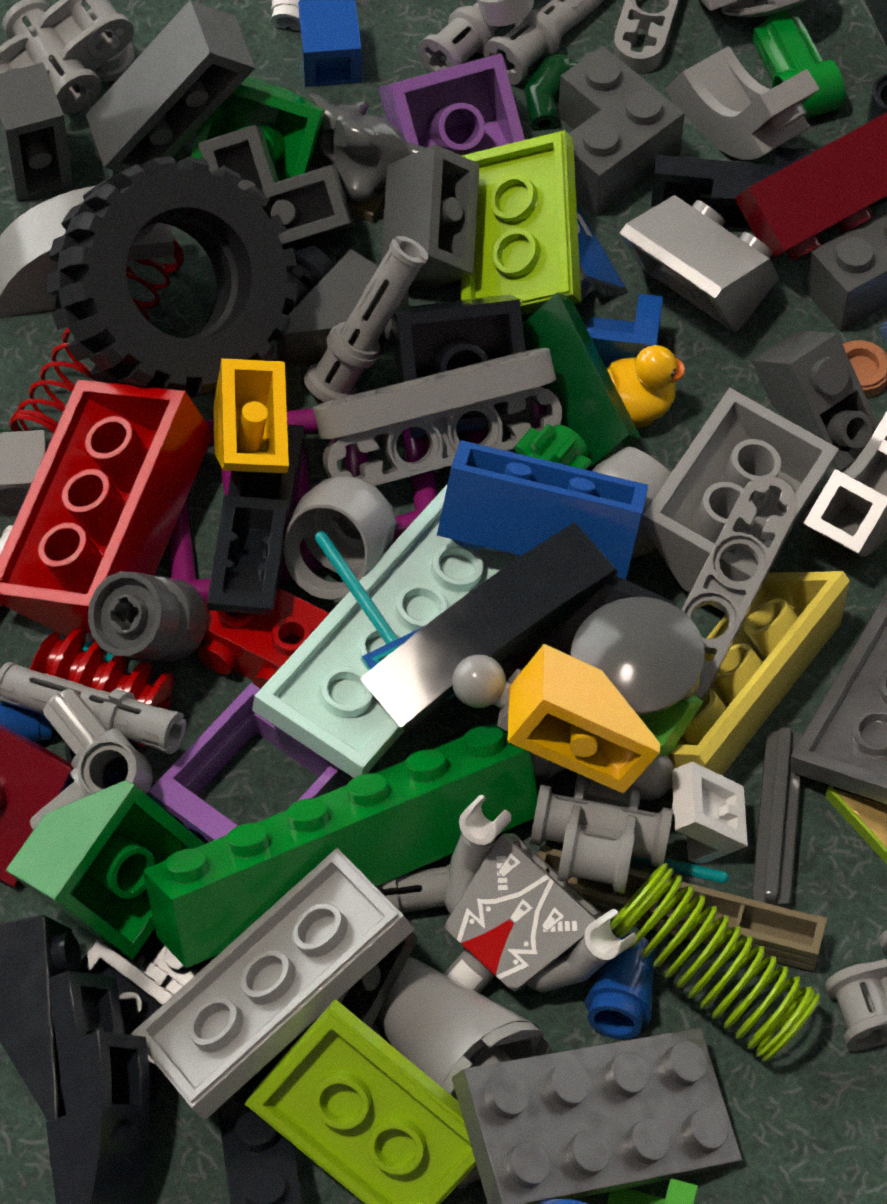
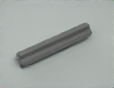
(777, 821)

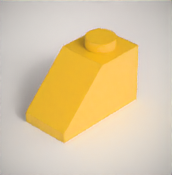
(251, 416)
(578, 720)

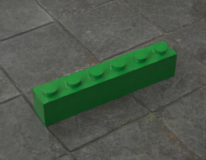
(377, 820)

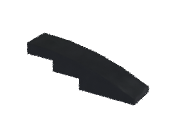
(253, 534)
(491, 620)

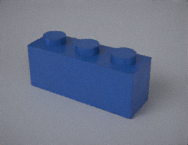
(522, 500)

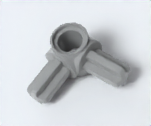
(93, 751)

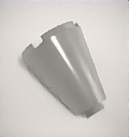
(452, 1027)

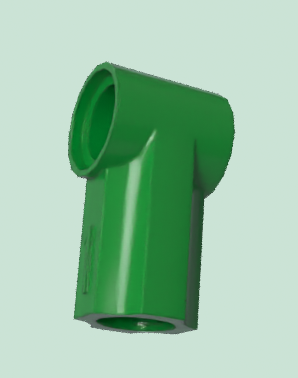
(790, 50)

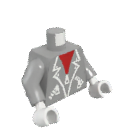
(518, 915)

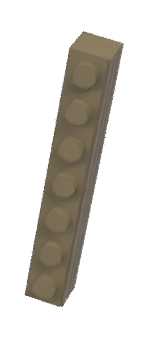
(782, 931)

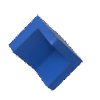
(330, 42)
(624, 338)

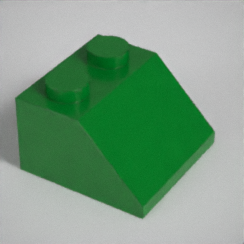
(93, 858)

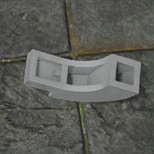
(737, 110)
(28, 244)
(855, 501)

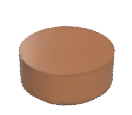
(869, 365)

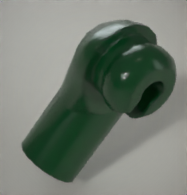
(541, 91)

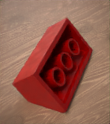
(101, 499)

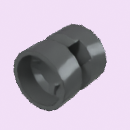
(147, 617)

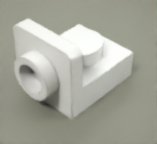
(708, 812)

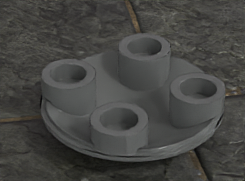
(644, 650)

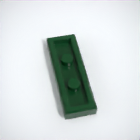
(582, 381)

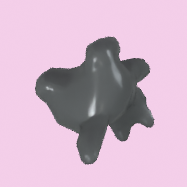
(358, 147)

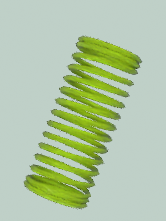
(795, 1007)

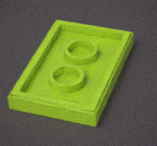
(526, 223)
(366, 1114)

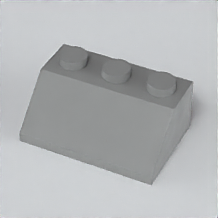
(729, 451)

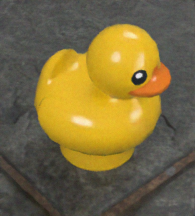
(647, 383)

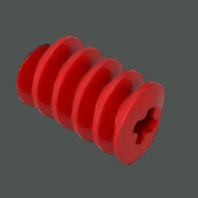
(69, 661)

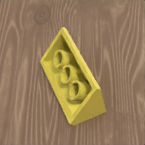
(771, 651)

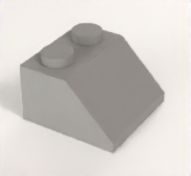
(702, 259)

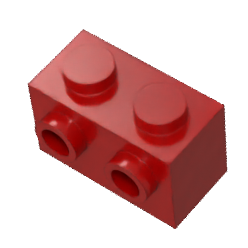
(255, 642)

